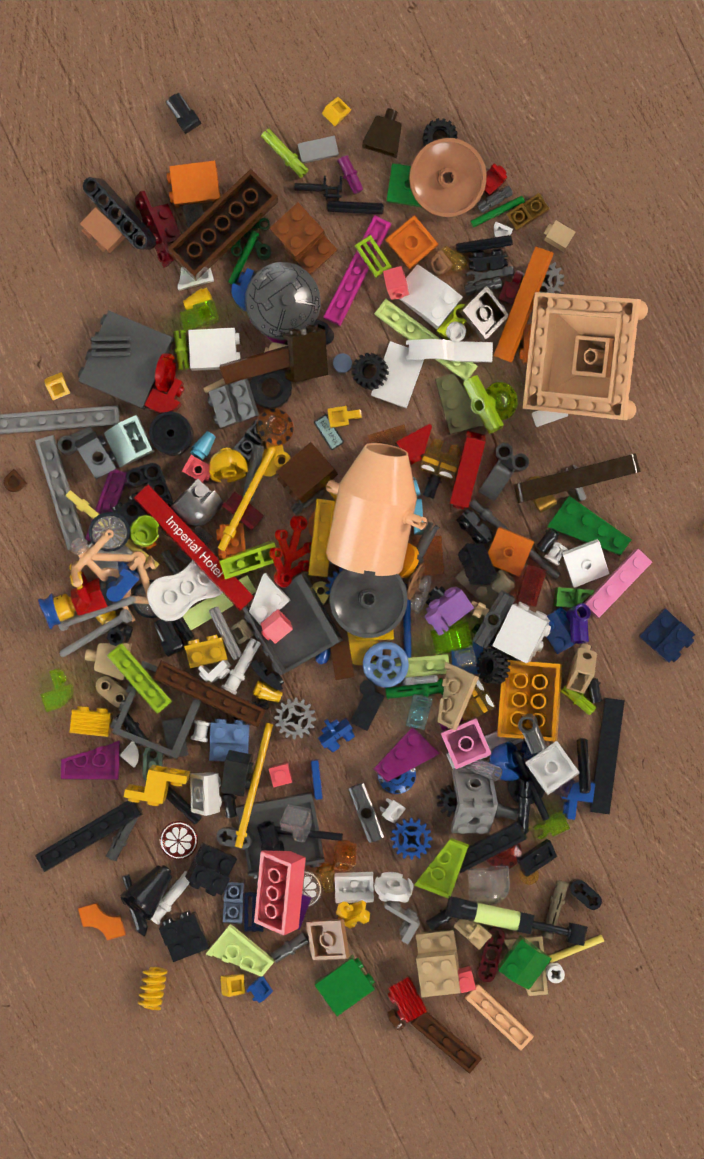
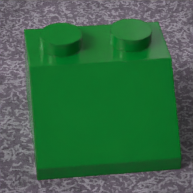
(524, 963)

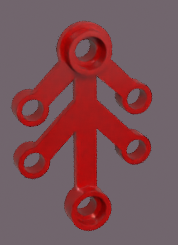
(284, 572)

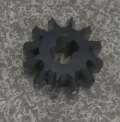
(450, 793)

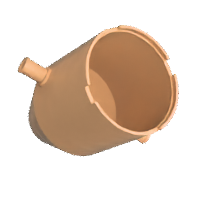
(374, 512)

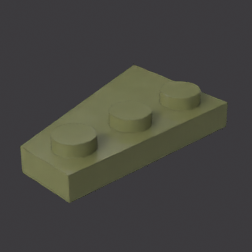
(456, 405)

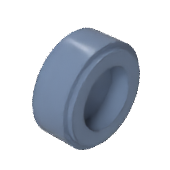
(342, 363)

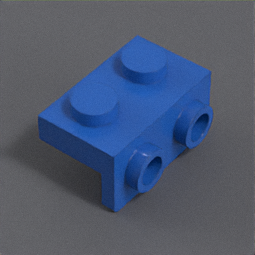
(560, 630)

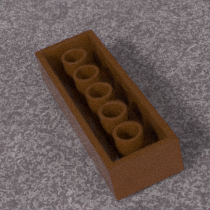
(223, 224)

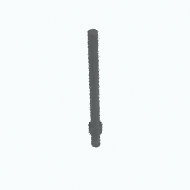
(487, 515)

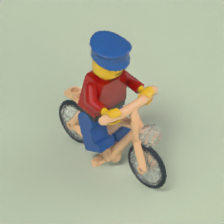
(107, 533)

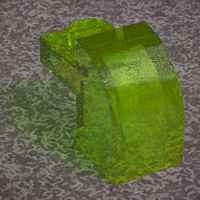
(200, 315)
(61, 695)

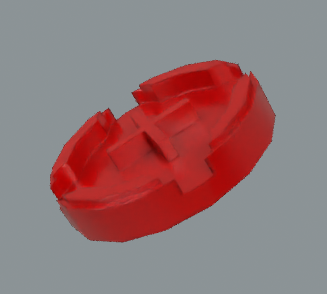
(165, 372)

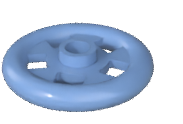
(377, 650)

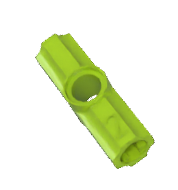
(479, 397)

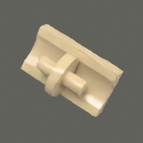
(473, 932)

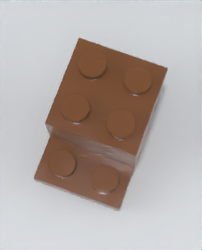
(303, 239)

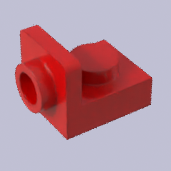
(494, 178)

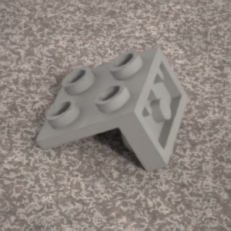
(410, 923)

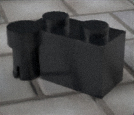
(367, 706)

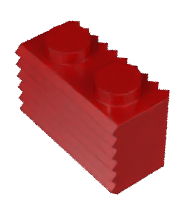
(407, 1000)

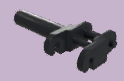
(319, 188)

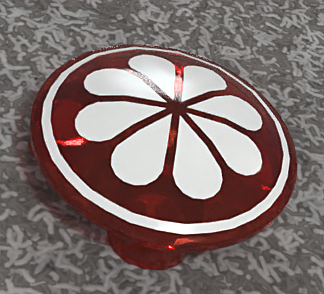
(178, 840)

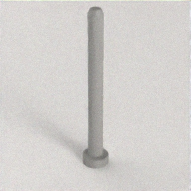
(124, 616)
(76, 619)

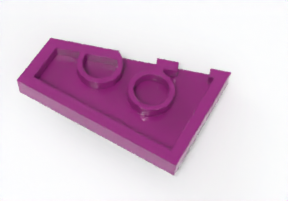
(405, 755)
(96, 764)

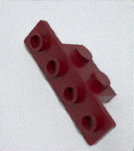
(161, 224)

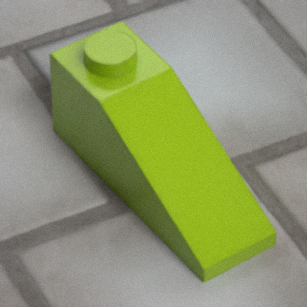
(247, 560)

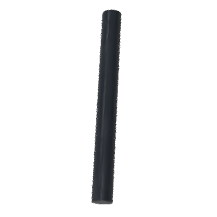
(535, 794)
(315, 834)

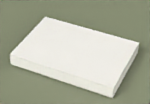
(401, 376)

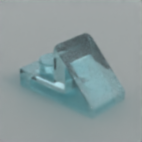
(418, 711)

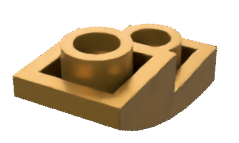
(528, 211)

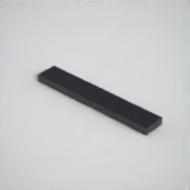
(607, 755)
(88, 835)

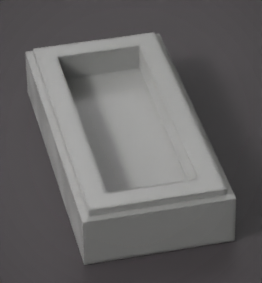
(318, 149)

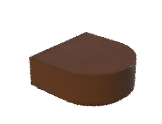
(14, 482)
(395, 1020)

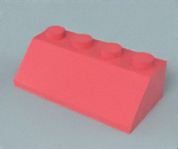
(279, 890)

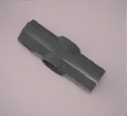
(487, 629)
(370, 824)

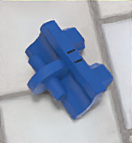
(334, 731)

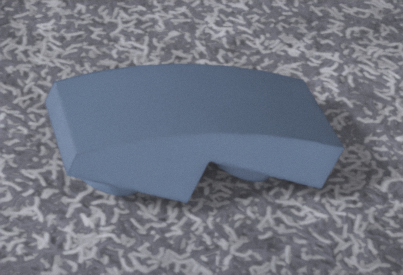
(233, 903)

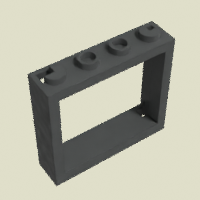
(124, 708)

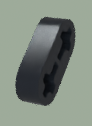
(582, 897)

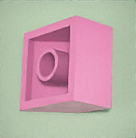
(466, 743)

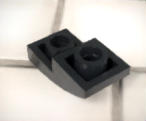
(246, 443)
(273, 680)

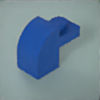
(238, 292)
(570, 806)

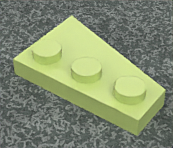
(238, 949)

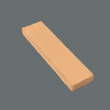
(499, 1017)

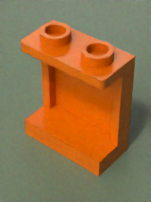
(193, 183)

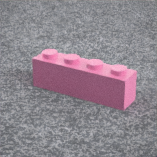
(617, 582)

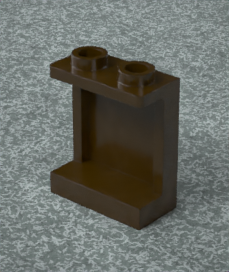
(306, 353)

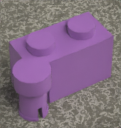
(448, 609)

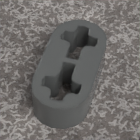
(231, 841)

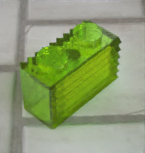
(454, 639)

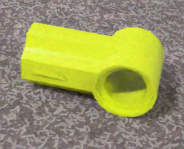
(451, 318)

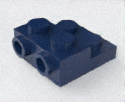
(667, 636)

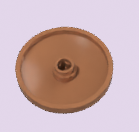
(447, 177)

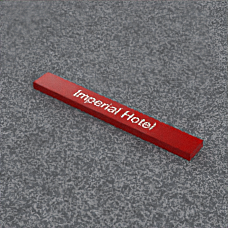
(192, 546)

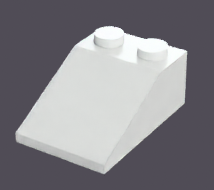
(430, 296)

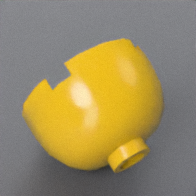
(227, 465)

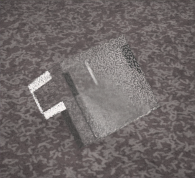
(298, 821)

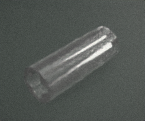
(485, 769)

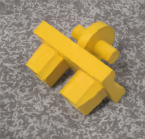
(353, 913)

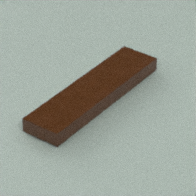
(255, 365)
(341, 652)
(447, 1041)

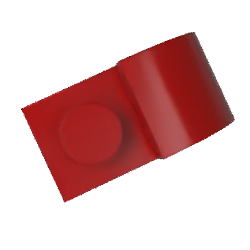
(161, 402)

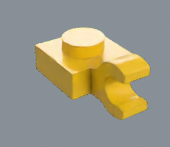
(340, 416)

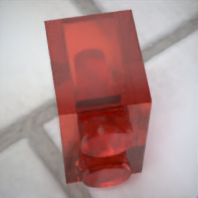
(531, 585)

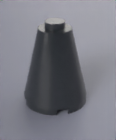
(148, 891)

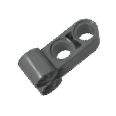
(501, 472)

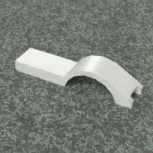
(450, 350)

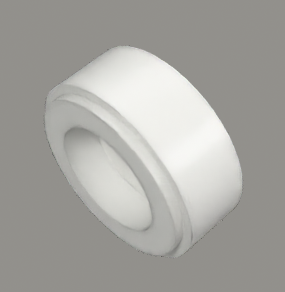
(456, 331)

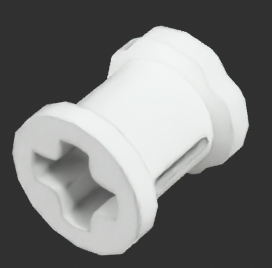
(555, 553)
(200, 730)
(557, 967)

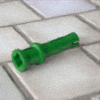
(425, 690)

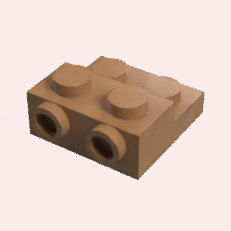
(327, 939)

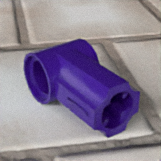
(578, 624)

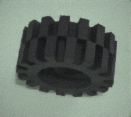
(438, 125)
(377, 379)
(493, 674)

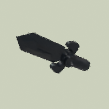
(139, 921)

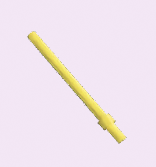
(84, 506)

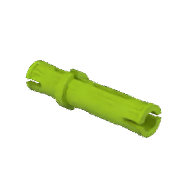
(289, 158)

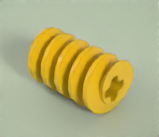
(153, 988)

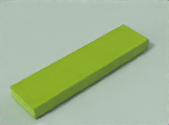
(139, 678)

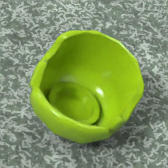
(144, 531)

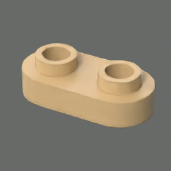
(113, 690)

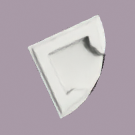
(501, 230)
(131, 754)

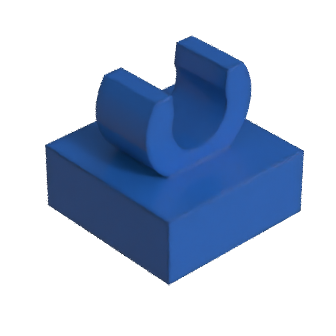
(260, 989)

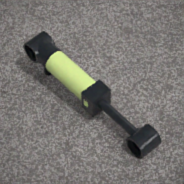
(510, 919)

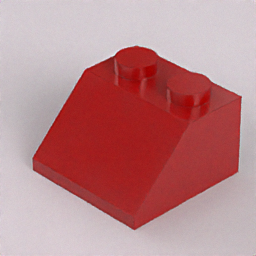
(415, 443)

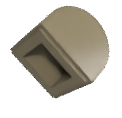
(241, 631)

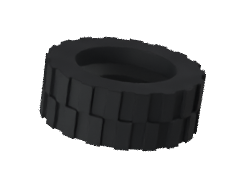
(271, 402)

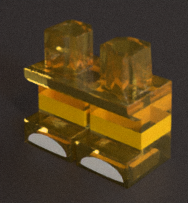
(449, 460)
(479, 704)

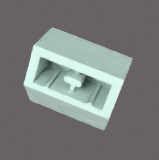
(128, 441)

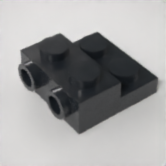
(210, 869)
(183, 935)

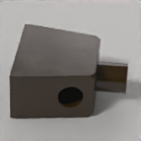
(384, 134)

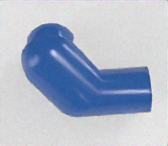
(323, 657)

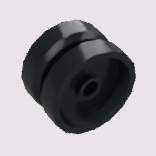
(165, 424)

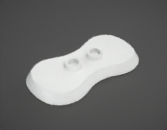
(175, 594)

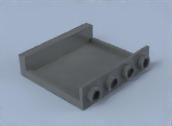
(130, 376)
(311, 626)
(273, 811)

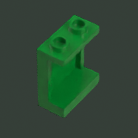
(345, 985)

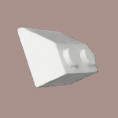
(205, 793)

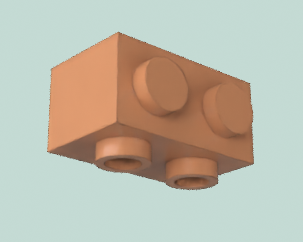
(102, 230)

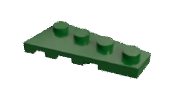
(581, 523)

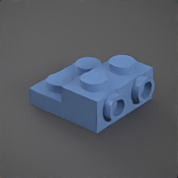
(228, 737)

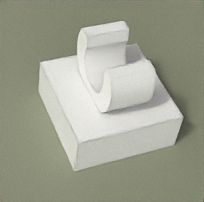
(393, 811)

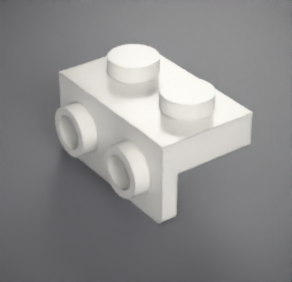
(219, 671)
(354, 887)

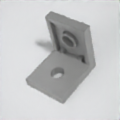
(473, 802)

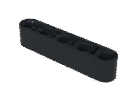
(127, 216)

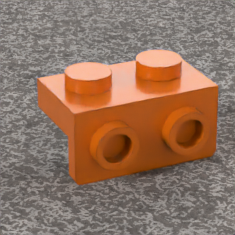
(235, 544)

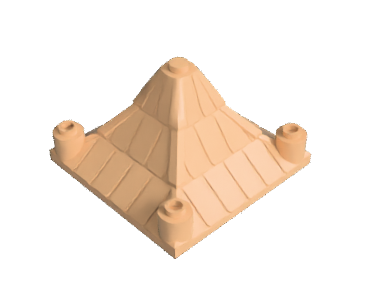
(582, 355)

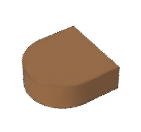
(441, 263)

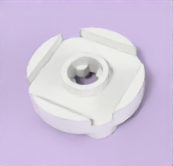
(400, 892)

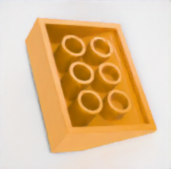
(531, 690)

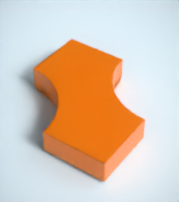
(109, 925)

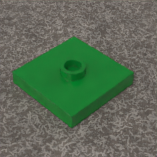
(399, 186)

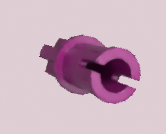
(350, 174)

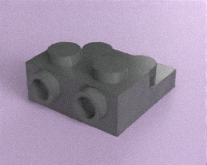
(232, 403)

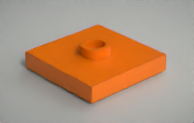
(411, 242)
(510, 551)

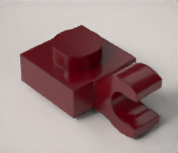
(511, 289)

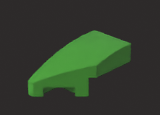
(570, 597)

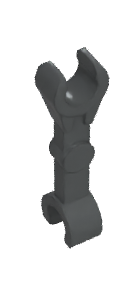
(506, 272)

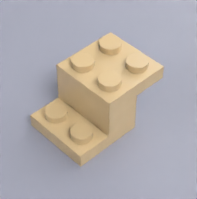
(437, 963)

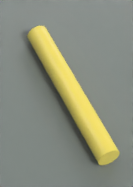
(576, 948)

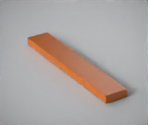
(523, 304)

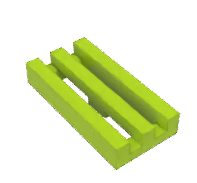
(367, 261)

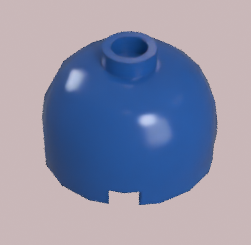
(503, 758)

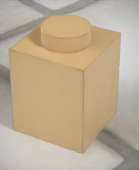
(558, 235)

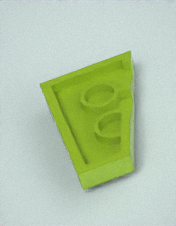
(444, 869)

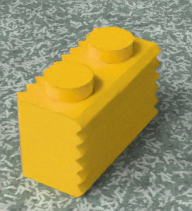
(91, 722)

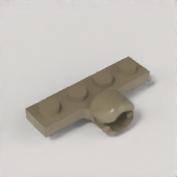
(488, 593)

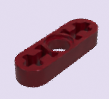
(482, 966)

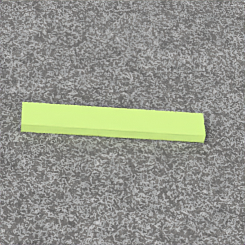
(415, 331)

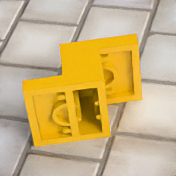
(156, 785)

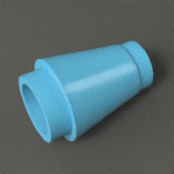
(203, 446)

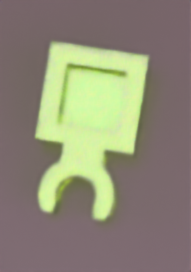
(555, 825)

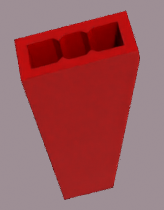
(467, 469)

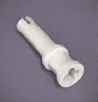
(237, 674)
(166, 902)

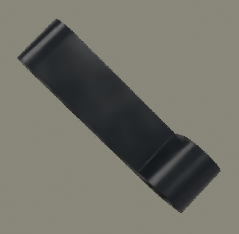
(145, 479)

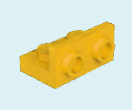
(205, 652)

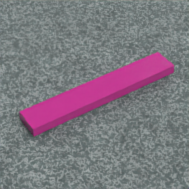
(355, 273)

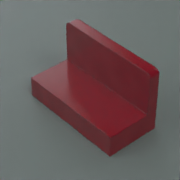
(251, 515)

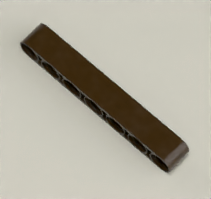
(576, 478)

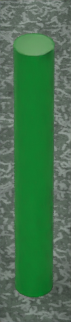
(497, 211)
(243, 257)

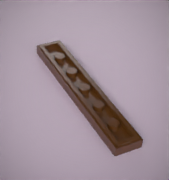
(209, 694)

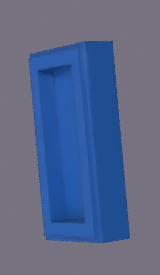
(316, 779)

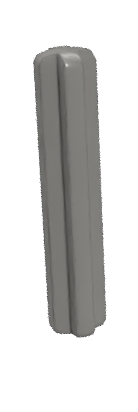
(225, 633)

